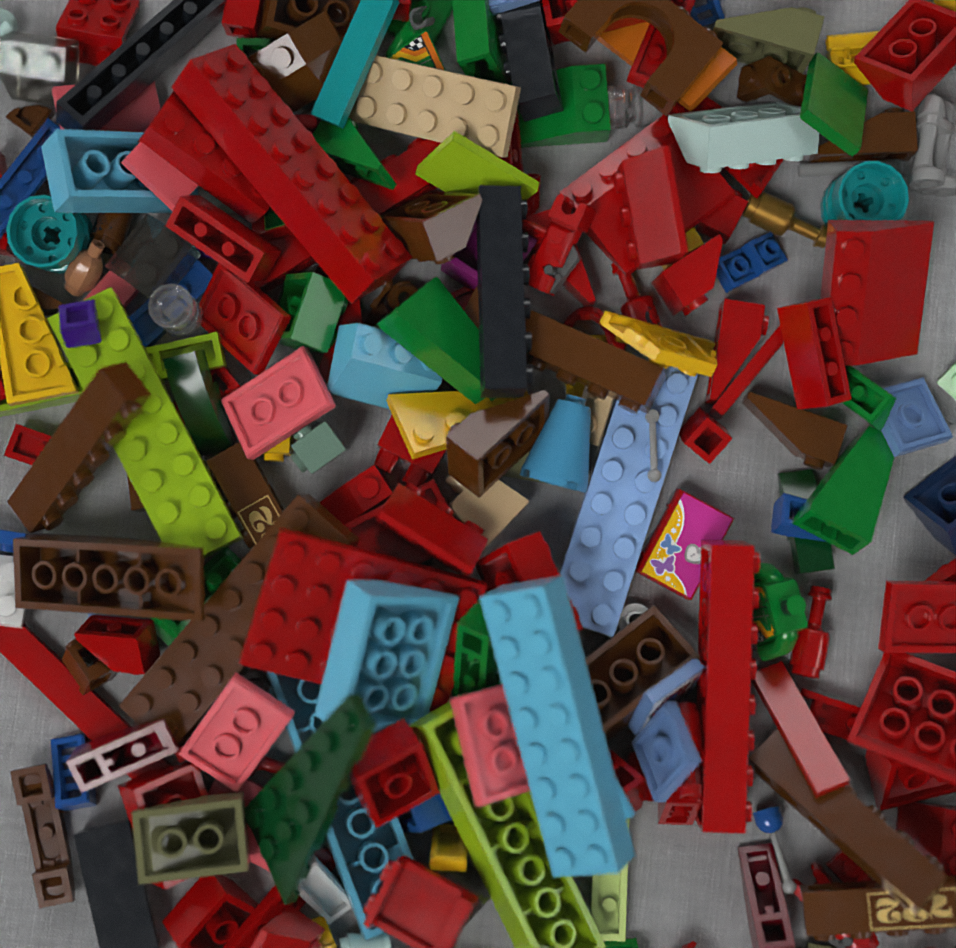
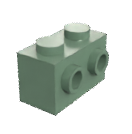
(316, 447)

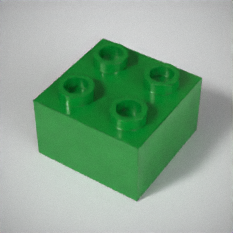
(314, 311)

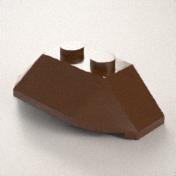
(300, 61)

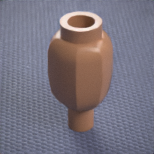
(85, 269)

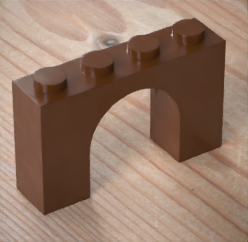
(687, 42)

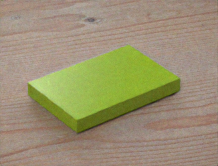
(463, 165)

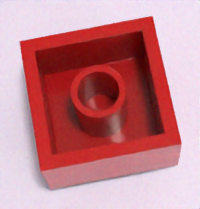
(392, 774)

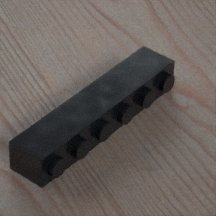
(137, 63)
(501, 293)

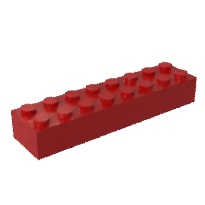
(291, 171)
(724, 684)

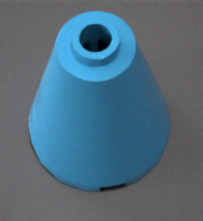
(562, 447)

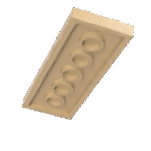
(436, 103)

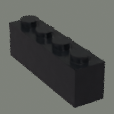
(530, 60)

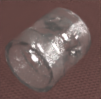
(629, 107)
(175, 310)

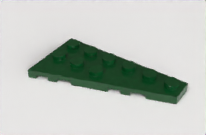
(300, 800)

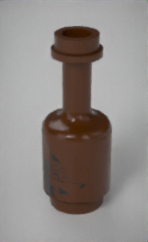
(112, 230)

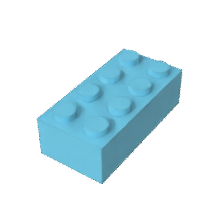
(89, 176)

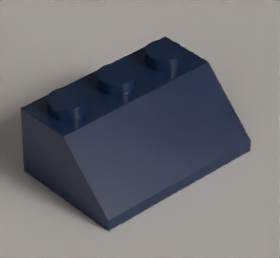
(935, 504)

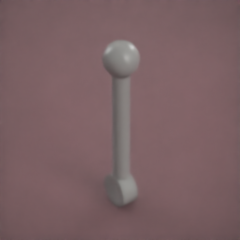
(652, 417)

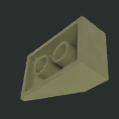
(782, 34)
(192, 838)

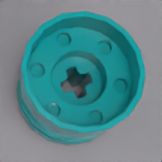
(871, 184)
(33, 231)

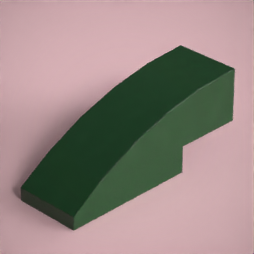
(199, 401)
(806, 553)

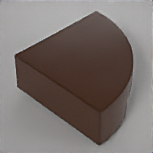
(30, 118)

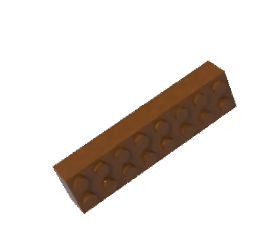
(208, 651)

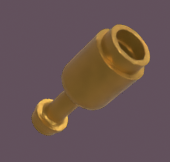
(779, 216)

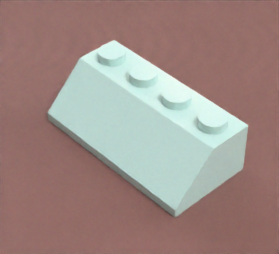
(743, 136)

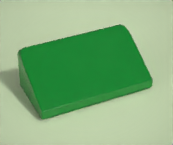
(868, 399)

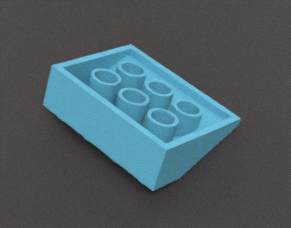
(387, 650)

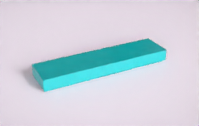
(354, 60)

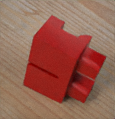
(393, 448)

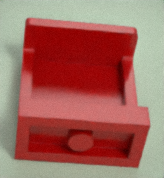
(419, 905)

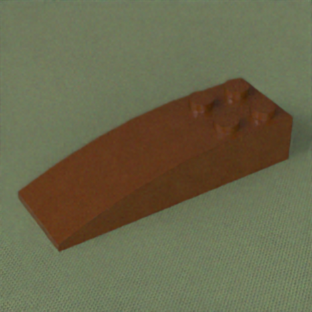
(109, 576)

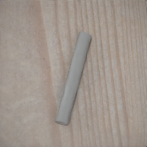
(836, 168)

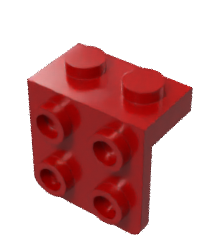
(97, 25)

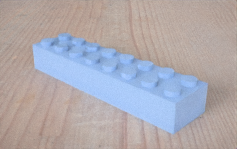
(621, 505)

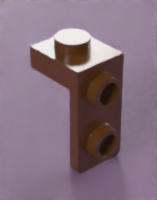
(772, 78)

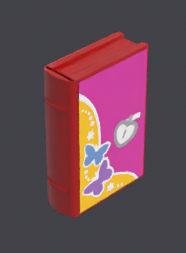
(675, 545)

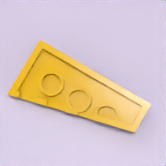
(28, 350)
(429, 416)

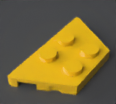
(664, 345)

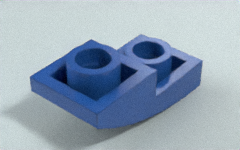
(749, 262)

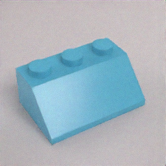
(372, 365)

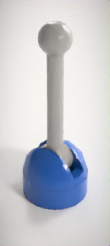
(770, 822)

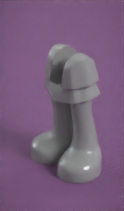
(935, 127)

